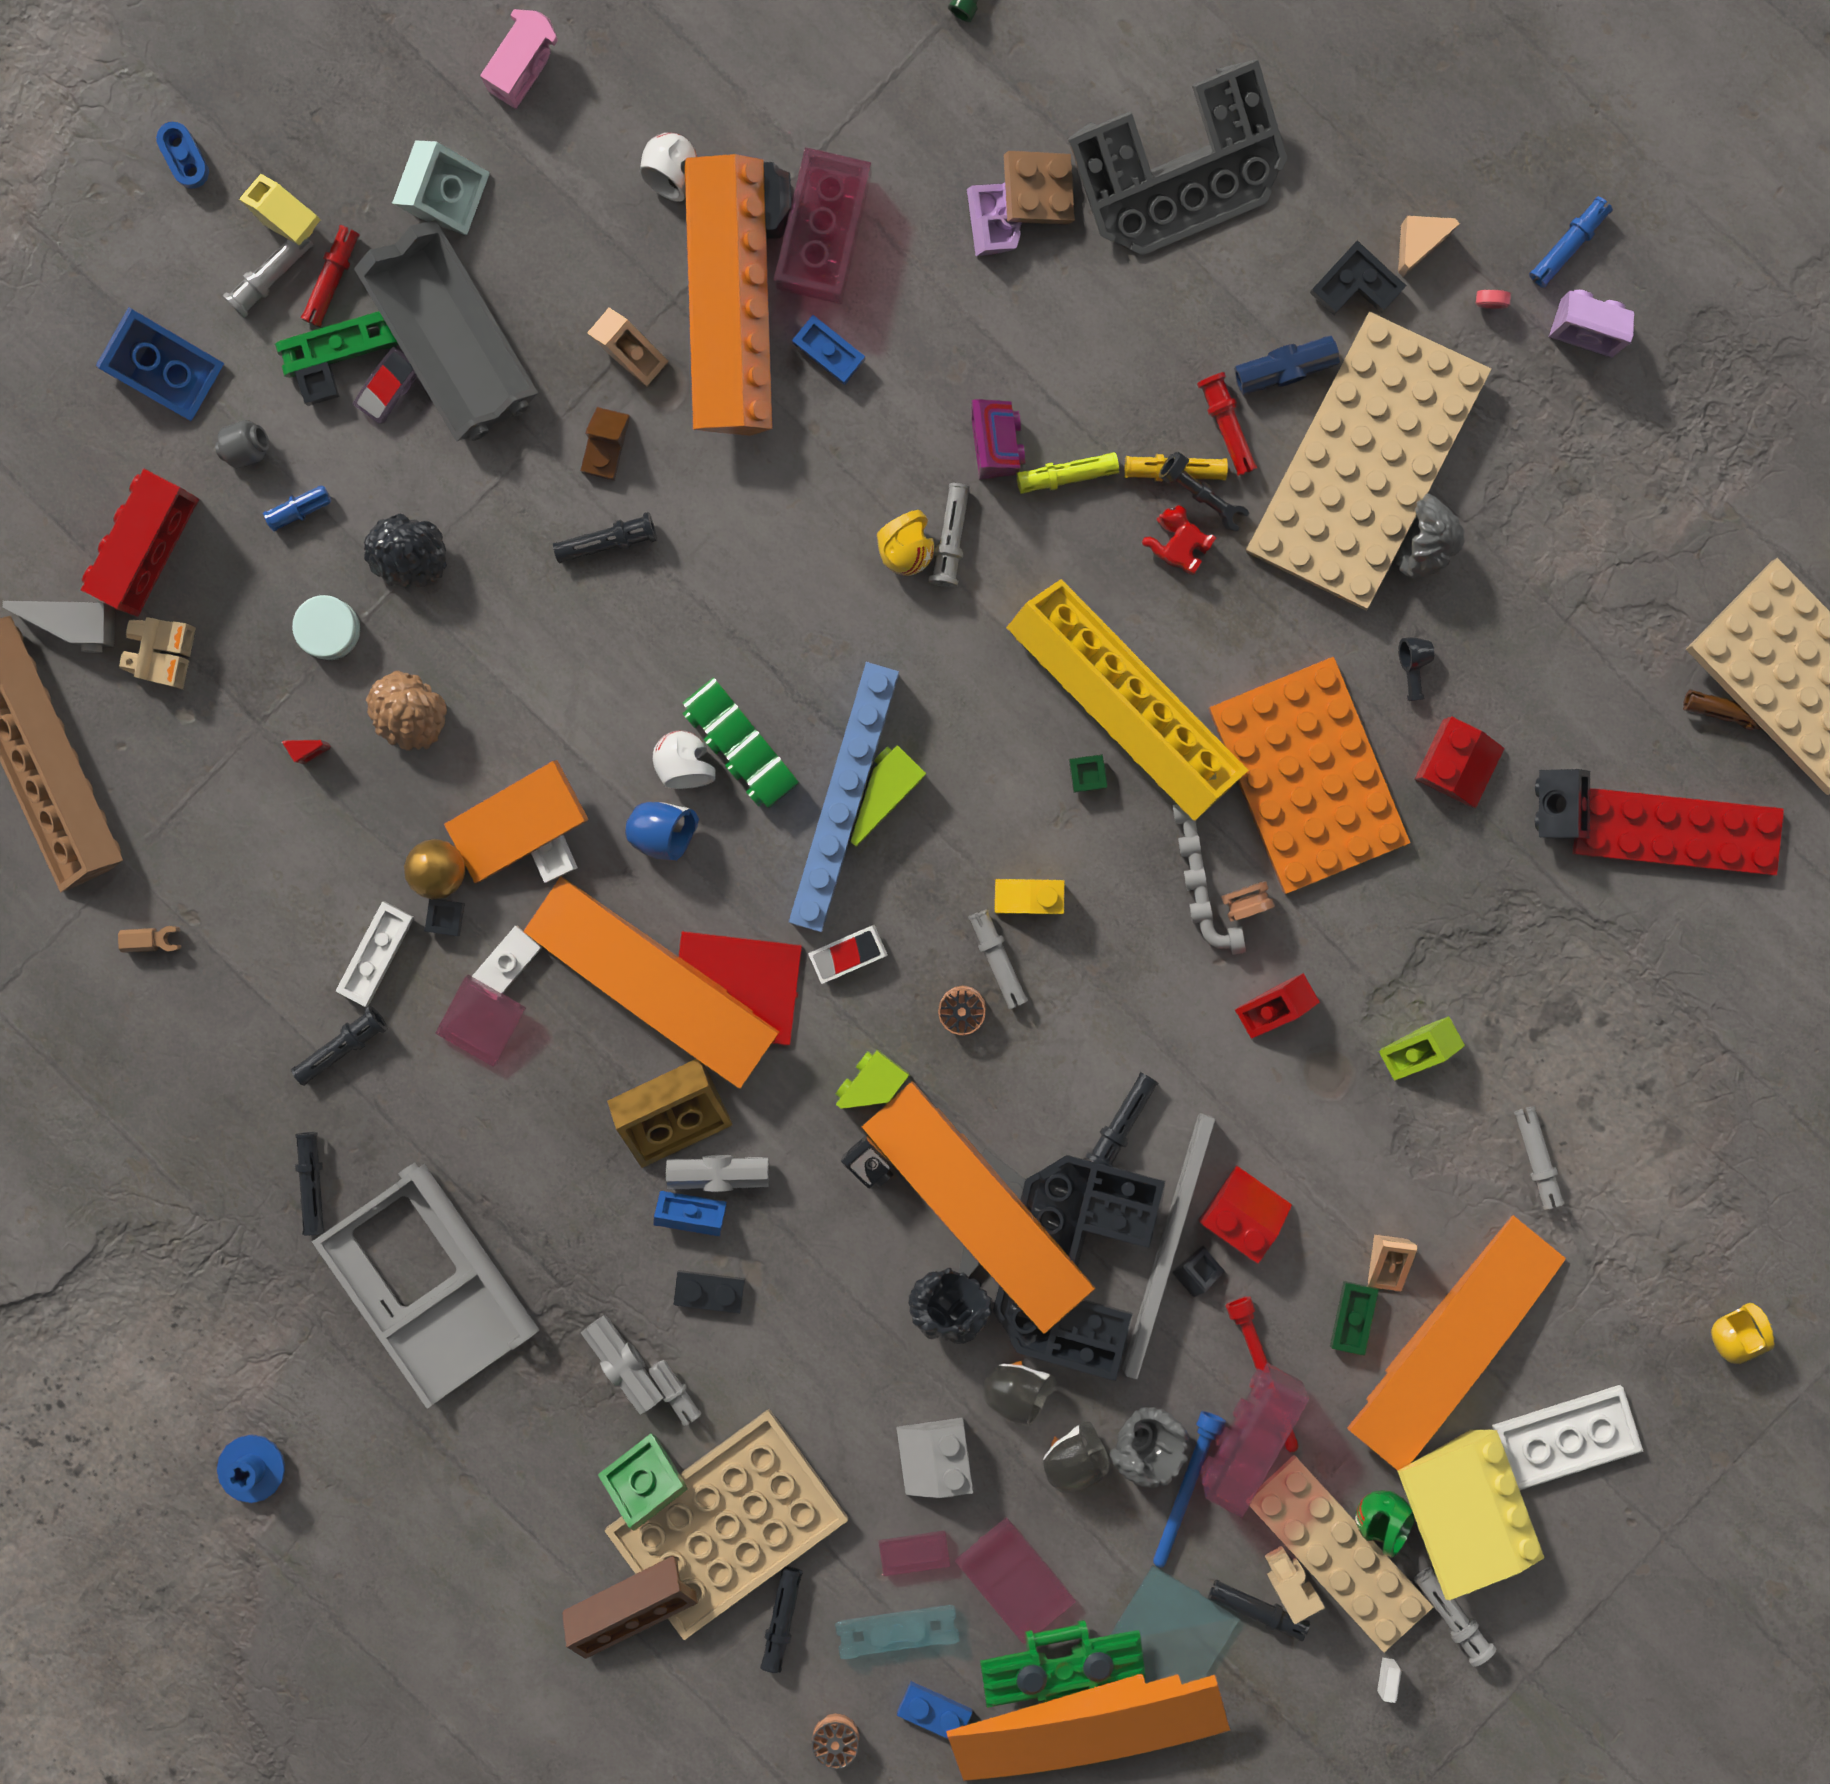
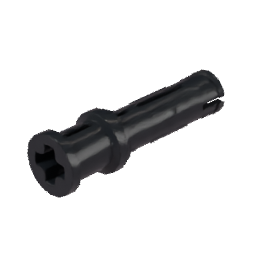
(565, 549)
(354, 1039)
(1114, 1136)

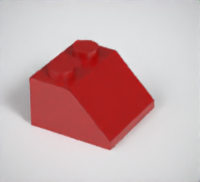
(1460, 761)
(1246, 1214)

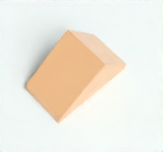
(1420, 237)
(1390, 1262)

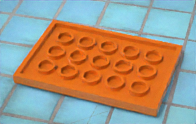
(1309, 775)

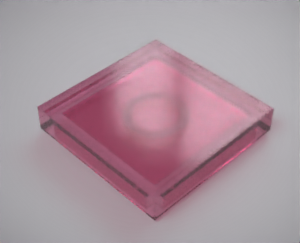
(480, 1020)

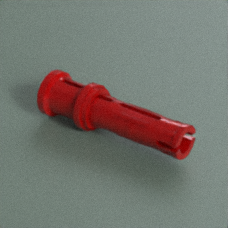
(1222, 408)

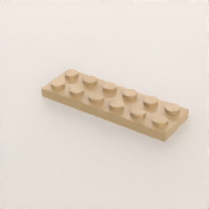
(1337, 1555)

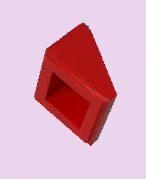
(305, 750)

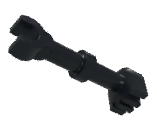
(1174, 470)

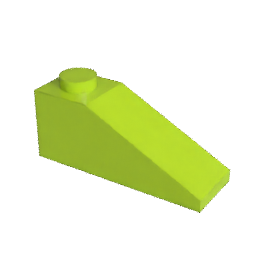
(888, 786)

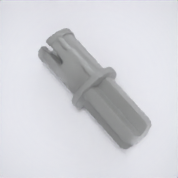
(674, 1392)

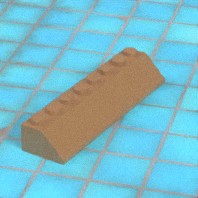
(48, 772)

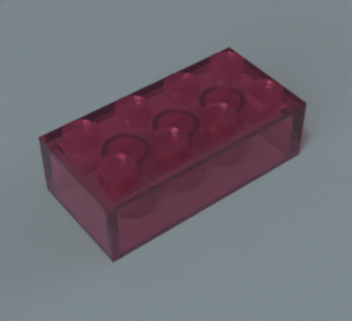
(823, 225)
(1253, 1439)

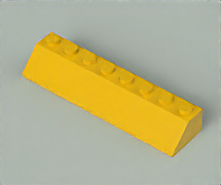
(1126, 698)

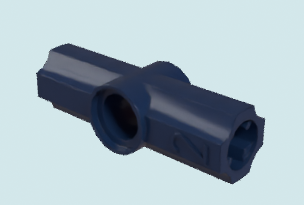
(1287, 365)

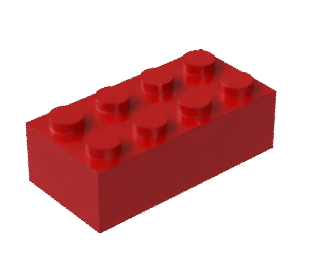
(139, 543)

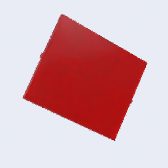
(752, 971)

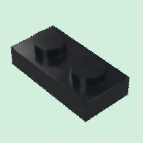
(709, 1291)

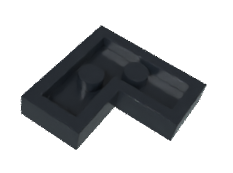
(1358, 272)

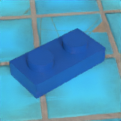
(828, 349)
(689, 1213)
(932, 1710)

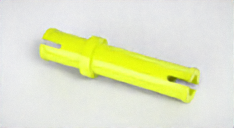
(1055, 475)

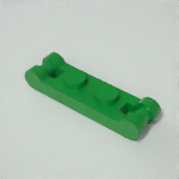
(335, 343)

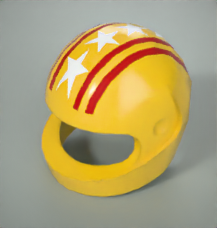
(904, 544)

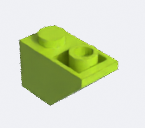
(874, 1084)

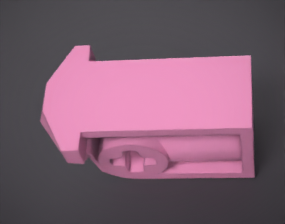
(520, 57)

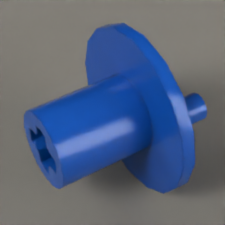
(250, 1468)

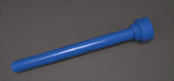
(1209, 1428)

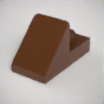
(605, 443)

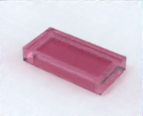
(914, 1553)

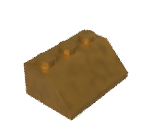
(669, 1113)

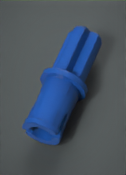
(297, 508)

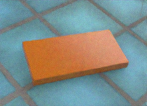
(516, 821)

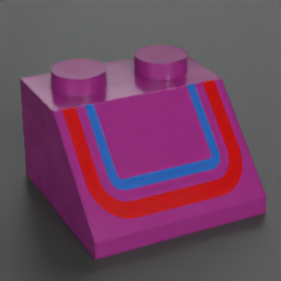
(995, 438)

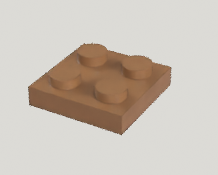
(1039, 187)

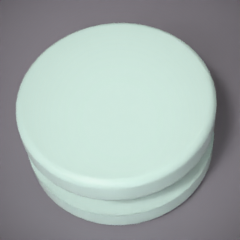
(326, 627)

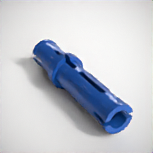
(1580, 231)

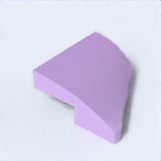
(989, 220)

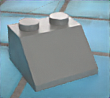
(935, 1459)

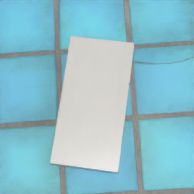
(1569, 1437)

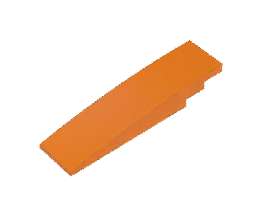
(651, 982)
(978, 1207)
(1456, 1344)
(1090, 1727)

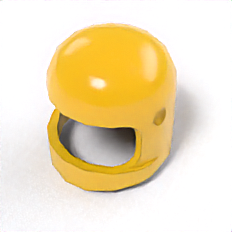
(1737, 1336)

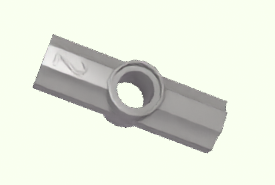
(717, 1173)
(622, 1364)

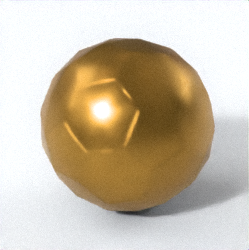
(434, 869)

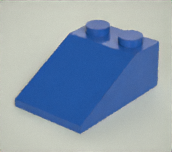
(159, 364)

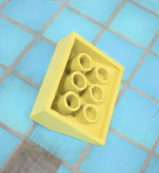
(1471, 1513)

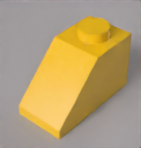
(1029, 896)

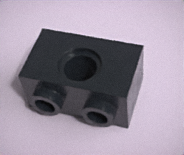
(1575, 819)

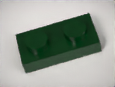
(1354, 1318)

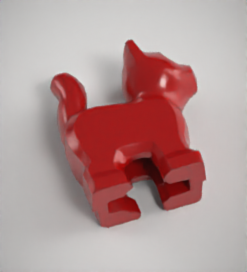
(1180, 547)

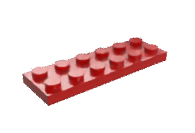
(1683, 832)

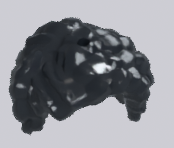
(405, 551)
(949, 1306)

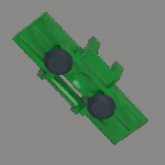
(1034, 1676)

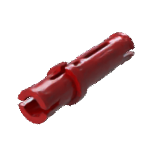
(330, 275)

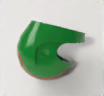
(1385, 1518)

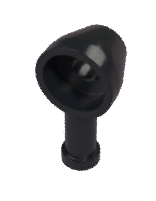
(1413, 655)

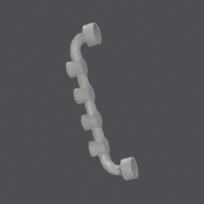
(1196, 880)

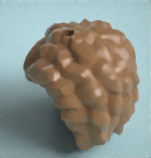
(406, 711)

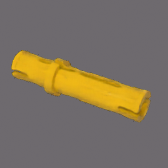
(1198, 468)

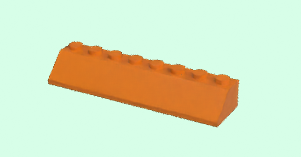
(728, 294)

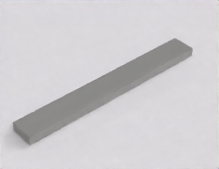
(1168, 1245)

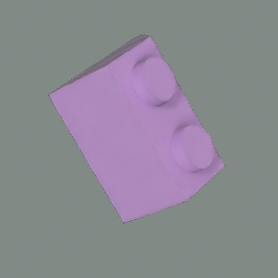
(1593, 323)

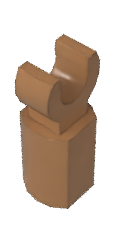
(146, 939)

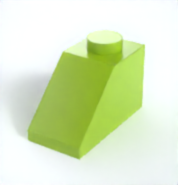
(1422, 1048)

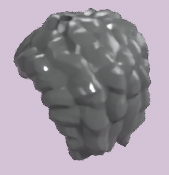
(1430, 540)
(1150, 1448)

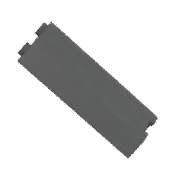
(446, 331)

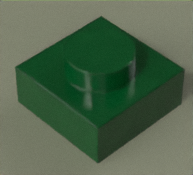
(1088, 773)

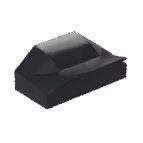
(777, 199)

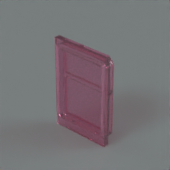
(1015, 1579)

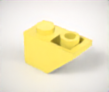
(279, 210)

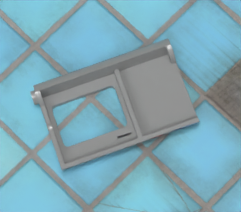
(452, 1327)

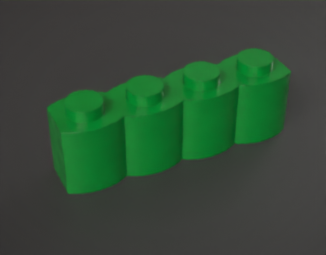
(740, 742)

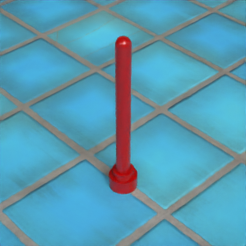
(1242, 1313)

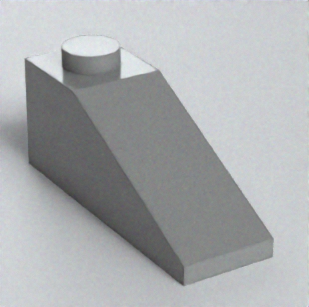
(75, 622)

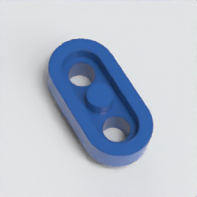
(184, 156)

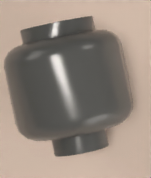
(242, 444)

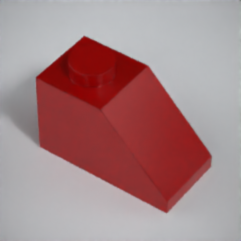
(1277, 1006)

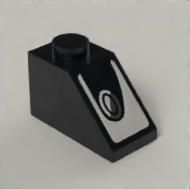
(868, 1163)

